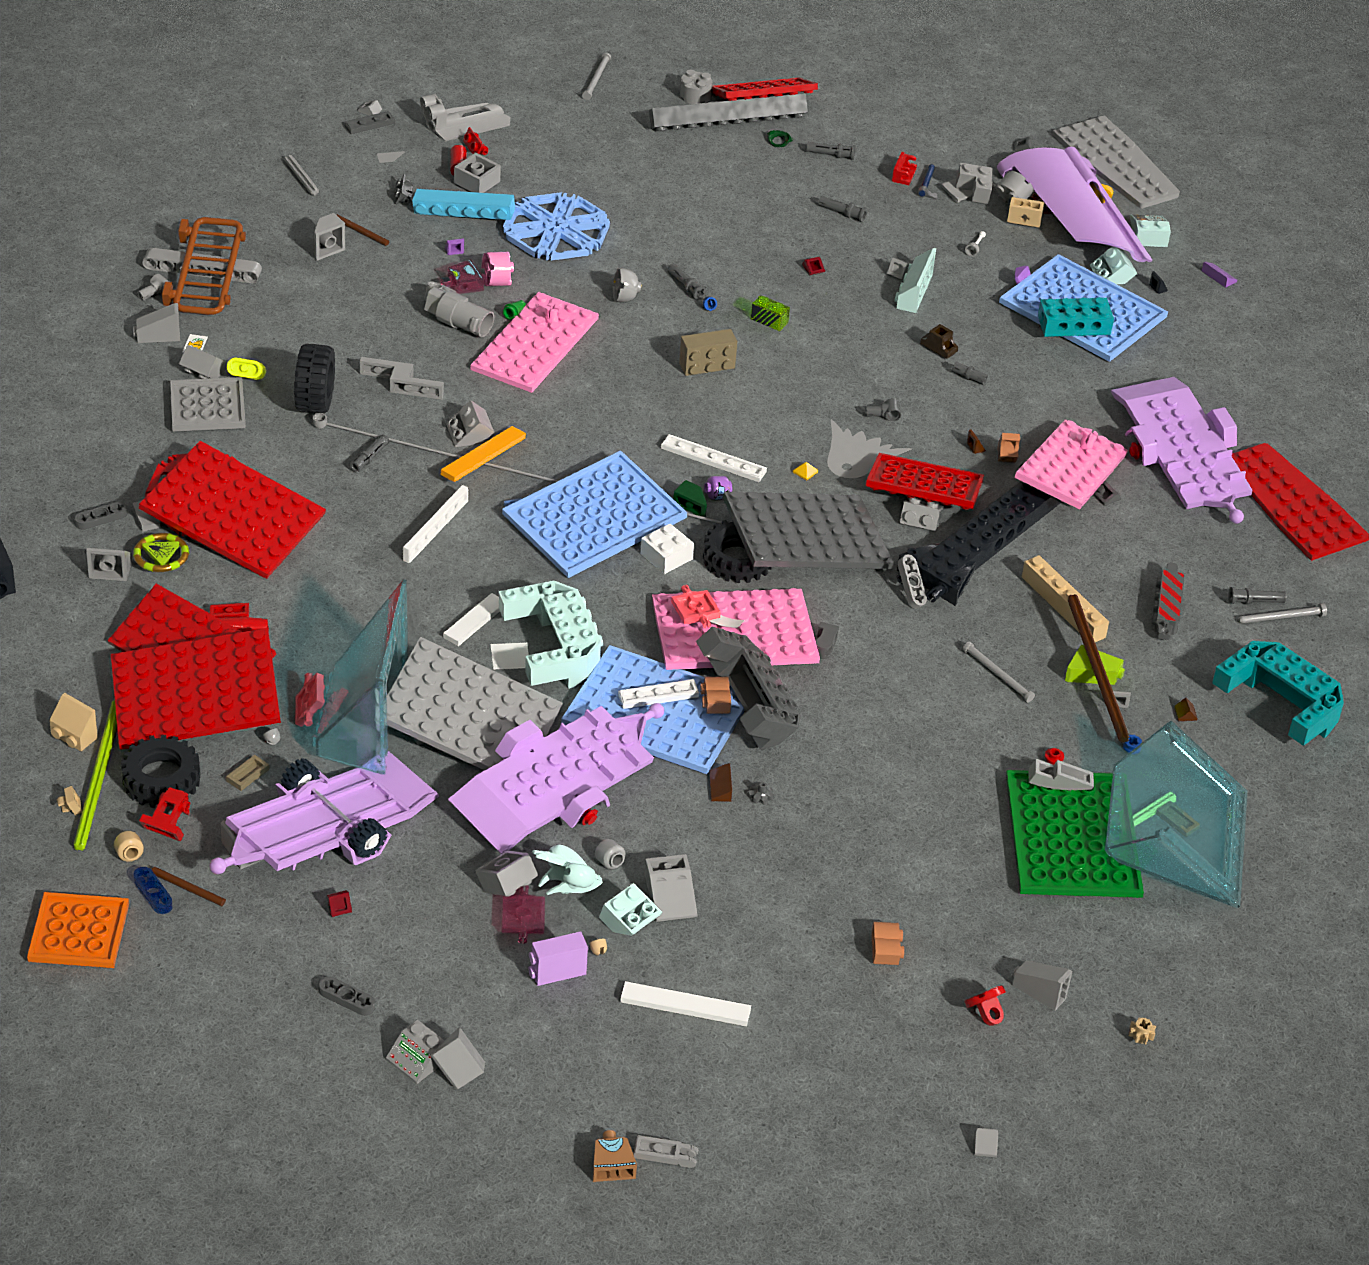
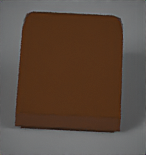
(974, 443)

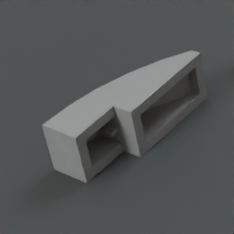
(1060, 776)

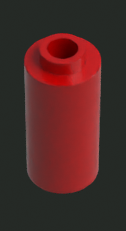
(457, 154)

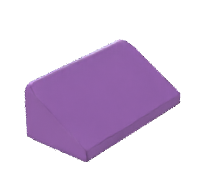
(1218, 274)

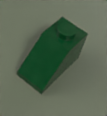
(691, 498)

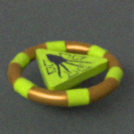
(161, 552)

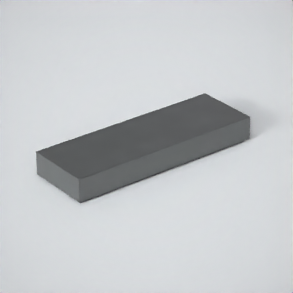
(369, 122)

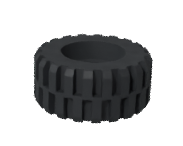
(314, 378)

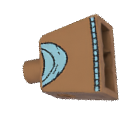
(613, 1158)

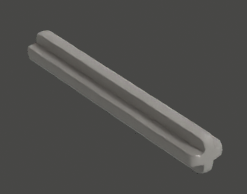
(300, 173)

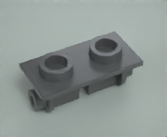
(404, 190)

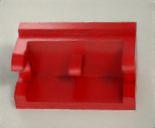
(904, 170)

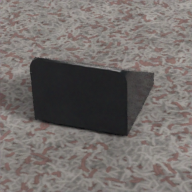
(1157, 283)

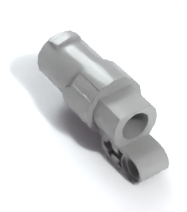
(457, 310)

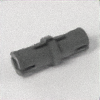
(969, 373)

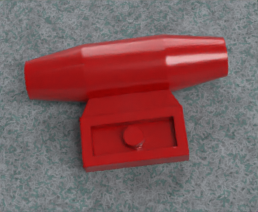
(238, 616)

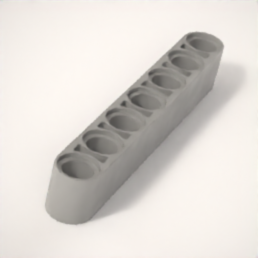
(172, 262)

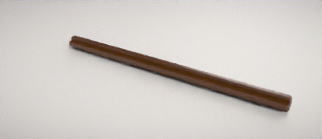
(1098, 669)

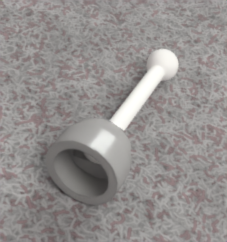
(974, 246)

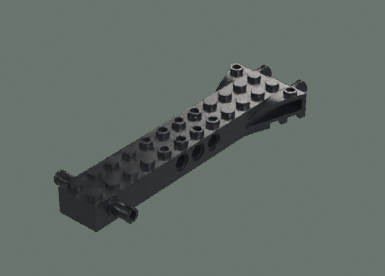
(950, 565)

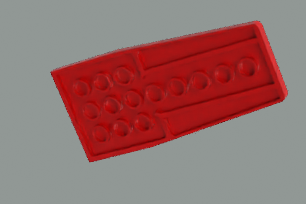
(1298, 504)

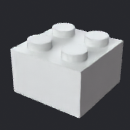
(667, 548)

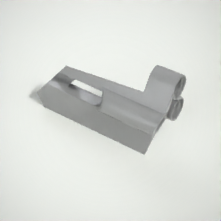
(451, 125)

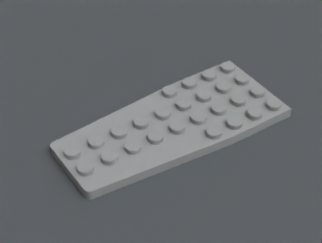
(1118, 161)

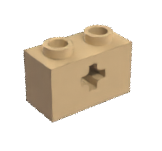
(1025, 212)

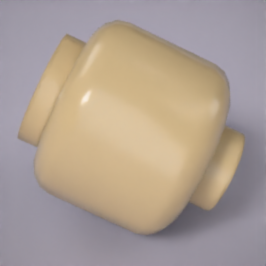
(128, 846)

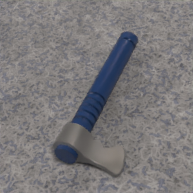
(923, 190)

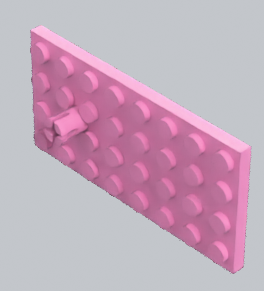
(534, 342)
(1071, 463)

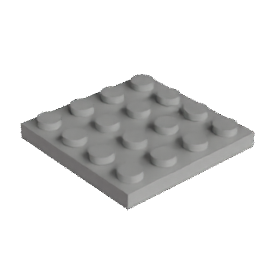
(207, 404)

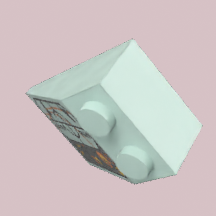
(1151, 230)

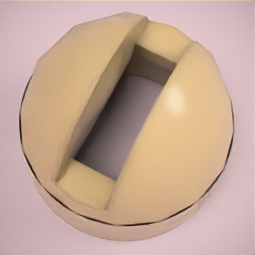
(598, 946)

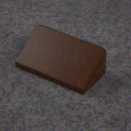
(721, 783)

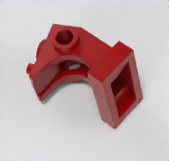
(165, 823)

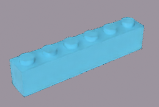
(463, 204)

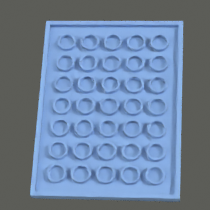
(1065, 279)
(593, 513)

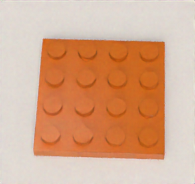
(78, 930)

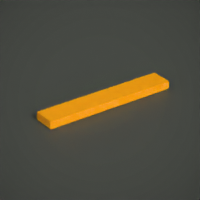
(483, 454)

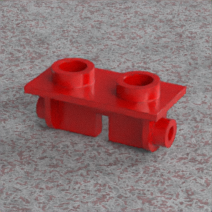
(474, 143)

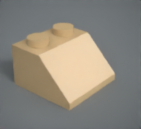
(73, 723)

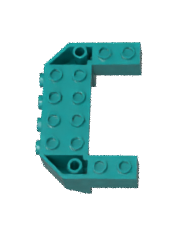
(1290, 677)

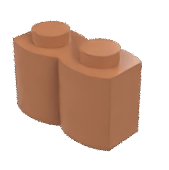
(716, 695)
(886, 943)

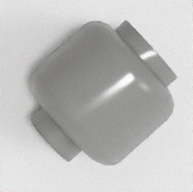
(610, 854)

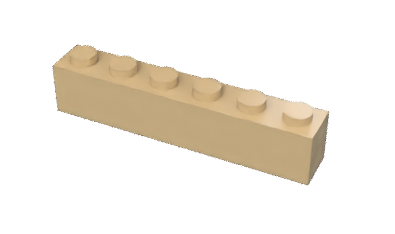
(1056, 592)

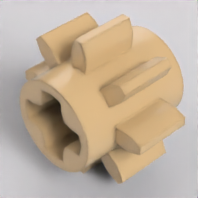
(1142, 1030)

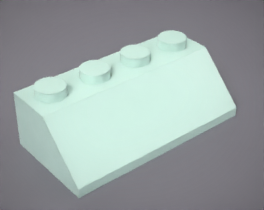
(916, 282)

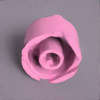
(497, 268)

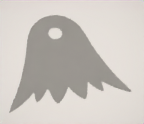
(855, 451)

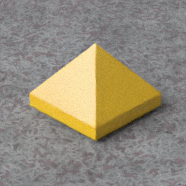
(805, 471)

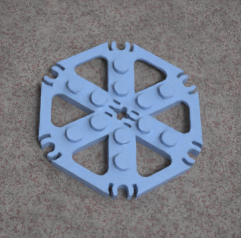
(557, 226)

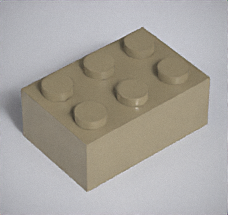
(708, 352)

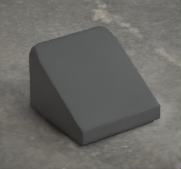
(1023, 144)

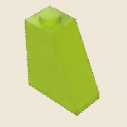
(1082, 672)

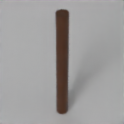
(364, 231)
(189, 886)

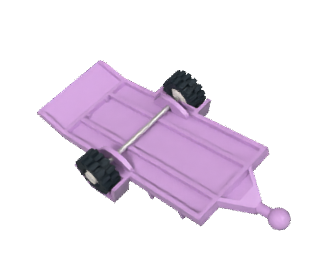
(326, 813)

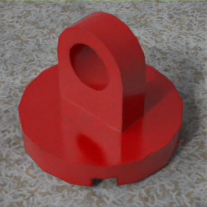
(988, 1001)

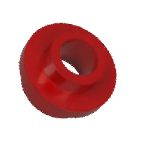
(1054, 754)

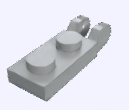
(665, 1151)

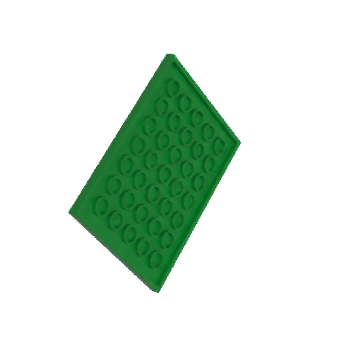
(1063, 840)

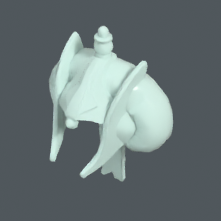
(569, 869)

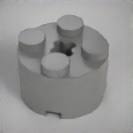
(696, 87)
(1013, 185)

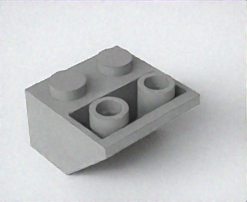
(470, 425)

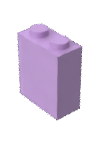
(558, 958)

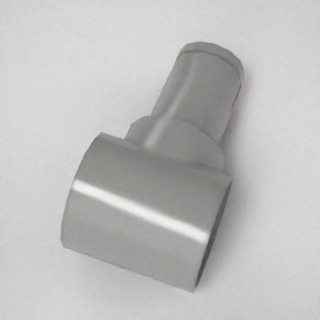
(155, 287)

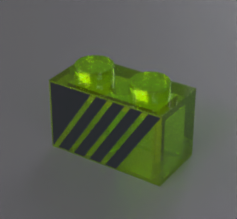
(770, 313)

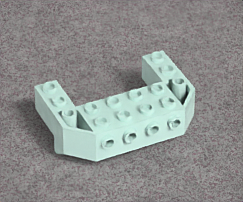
(572, 622)

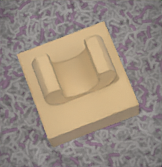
(70, 801)

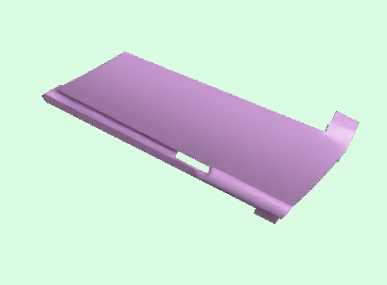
(1063, 184)

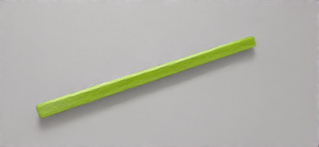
(96, 780)

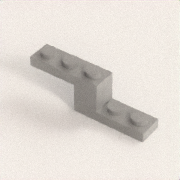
(401, 378)

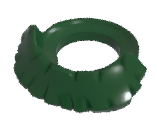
(772, 134)

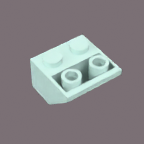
(1114, 266)
(629, 911)

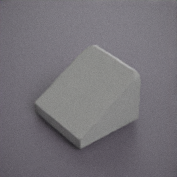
(370, 108)
(1122, 698)
(986, 1142)

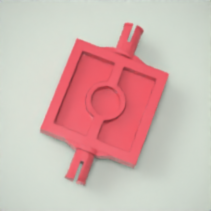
(695, 606)
(309, 699)

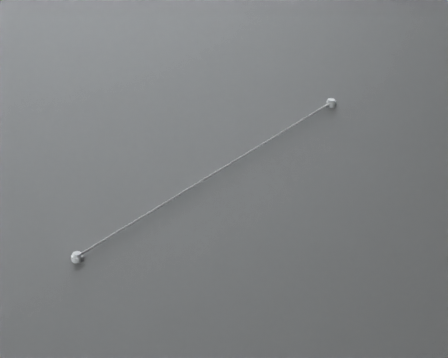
(320, 421)

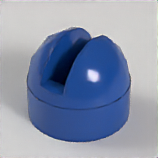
(712, 301)

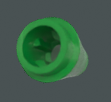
(513, 309)

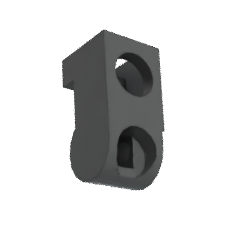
(826, 639)

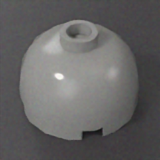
(625, 285)

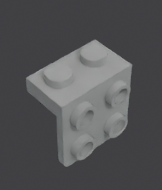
(921, 513)

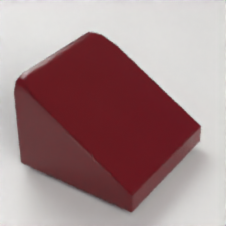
(813, 265)

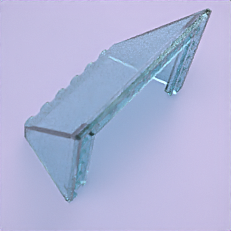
(355, 707)
(1178, 816)

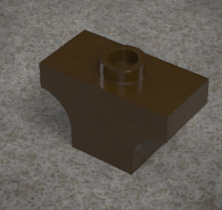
(940, 341)

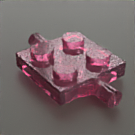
(523, 914)

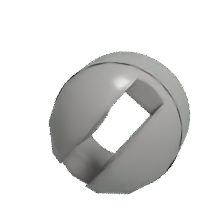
(272, 736)

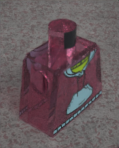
(464, 278)

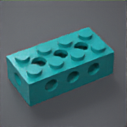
(1075, 317)

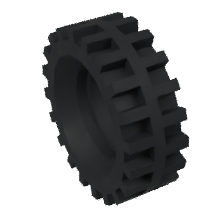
(719, 539)
(149, 788)

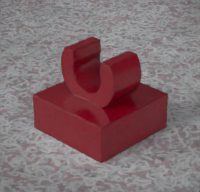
(339, 903)

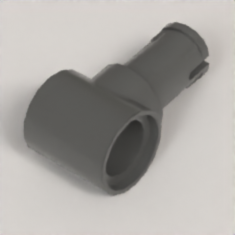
(889, 409)

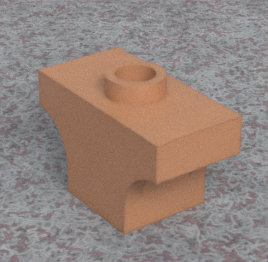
(1008, 447)

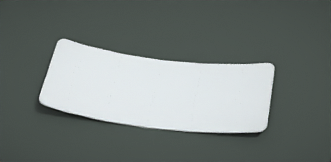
(727, 622)

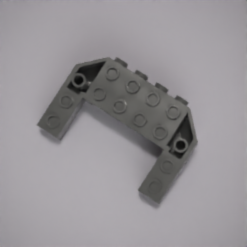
(769, 709)

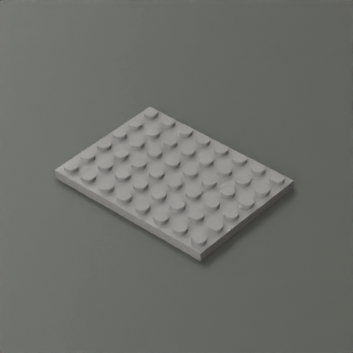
(462, 704)

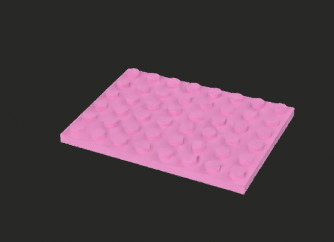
(773, 621)

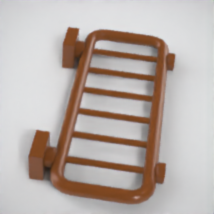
(186, 231)

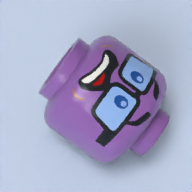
(717, 486)

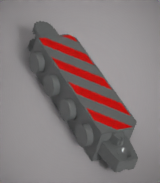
(1169, 601)

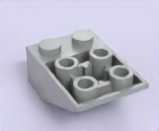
(671, 887)

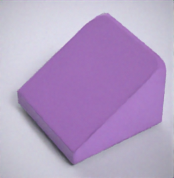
(454, 246)
(1021, 273)

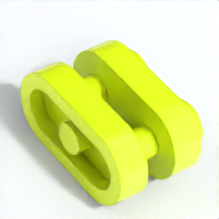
(246, 368)

